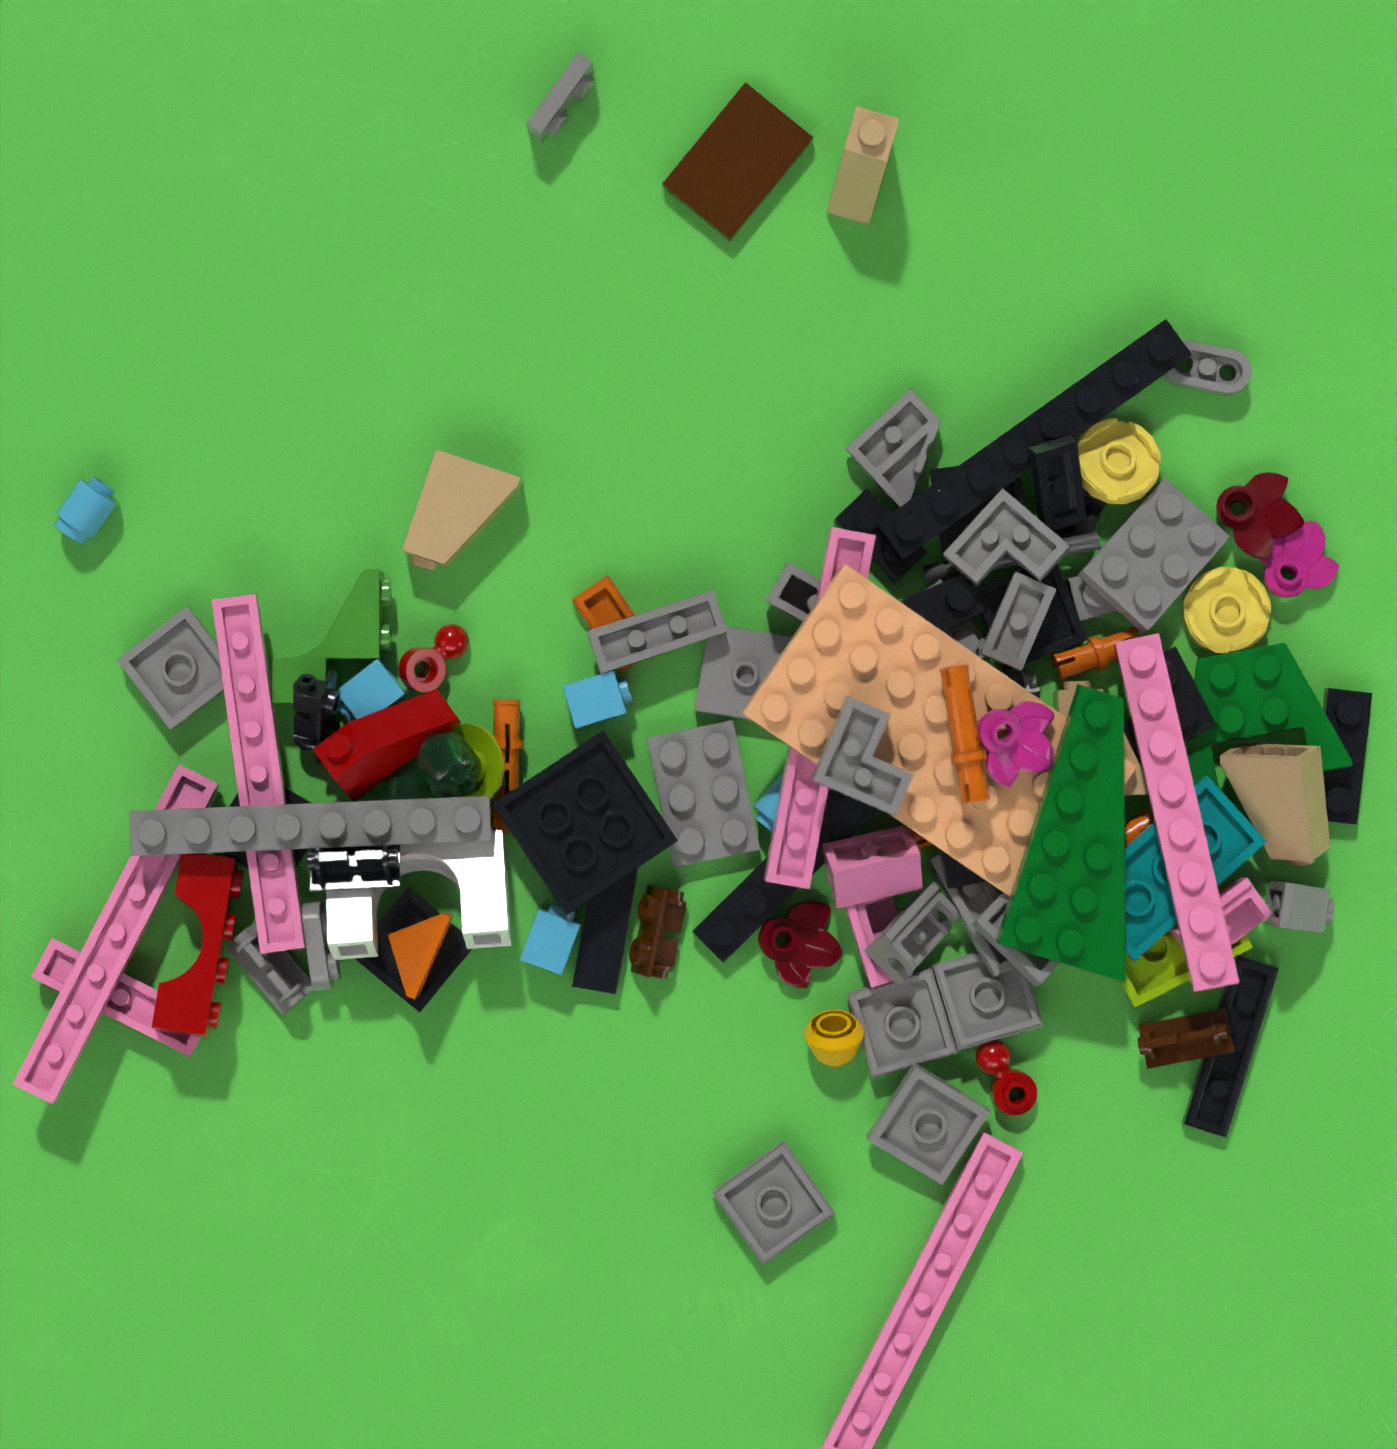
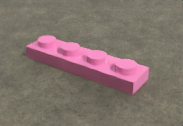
(130, 1002)

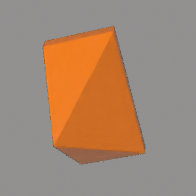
(417, 949)

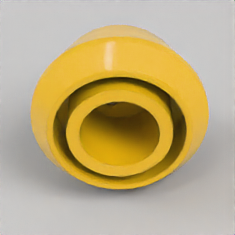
(834, 1037)

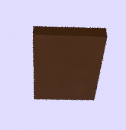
(737, 161)

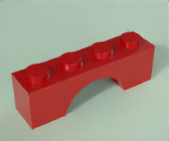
(188, 1001)

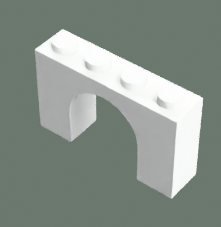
(474, 867)

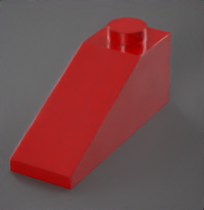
(383, 742)

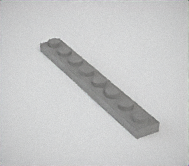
(310, 825)

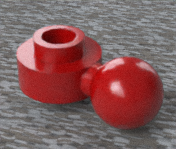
(449, 643)
(994, 1059)

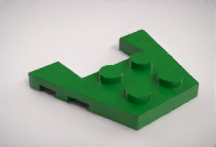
(1256, 696)

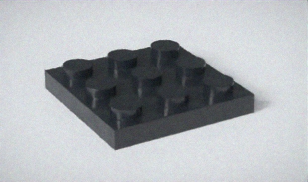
(584, 822)

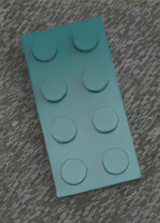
(1147, 892)

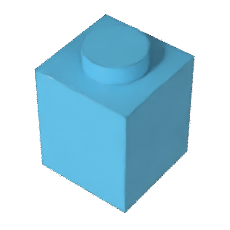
(370, 692)
(597, 699)
(551, 939)

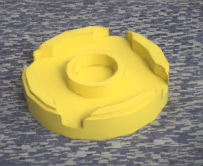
(1118, 461)
(1226, 610)

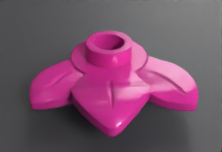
(1301, 556)
(1022, 743)

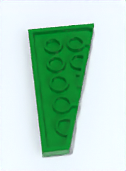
(1073, 866)

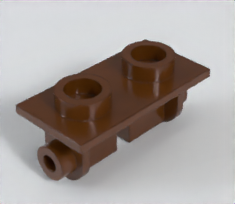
(657, 912)
(1185, 1038)

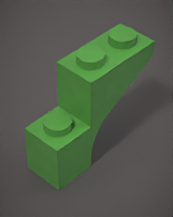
(354, 635)

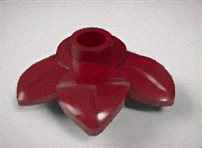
(1266, 514)
(806, 945)

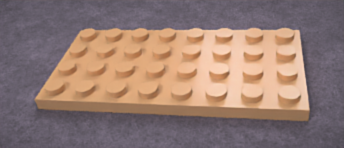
(890, 658)

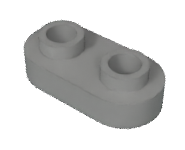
(1205, 368)
(321, 963)

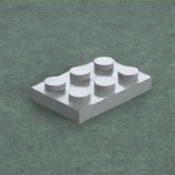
(1154, 556)
(703, 793)

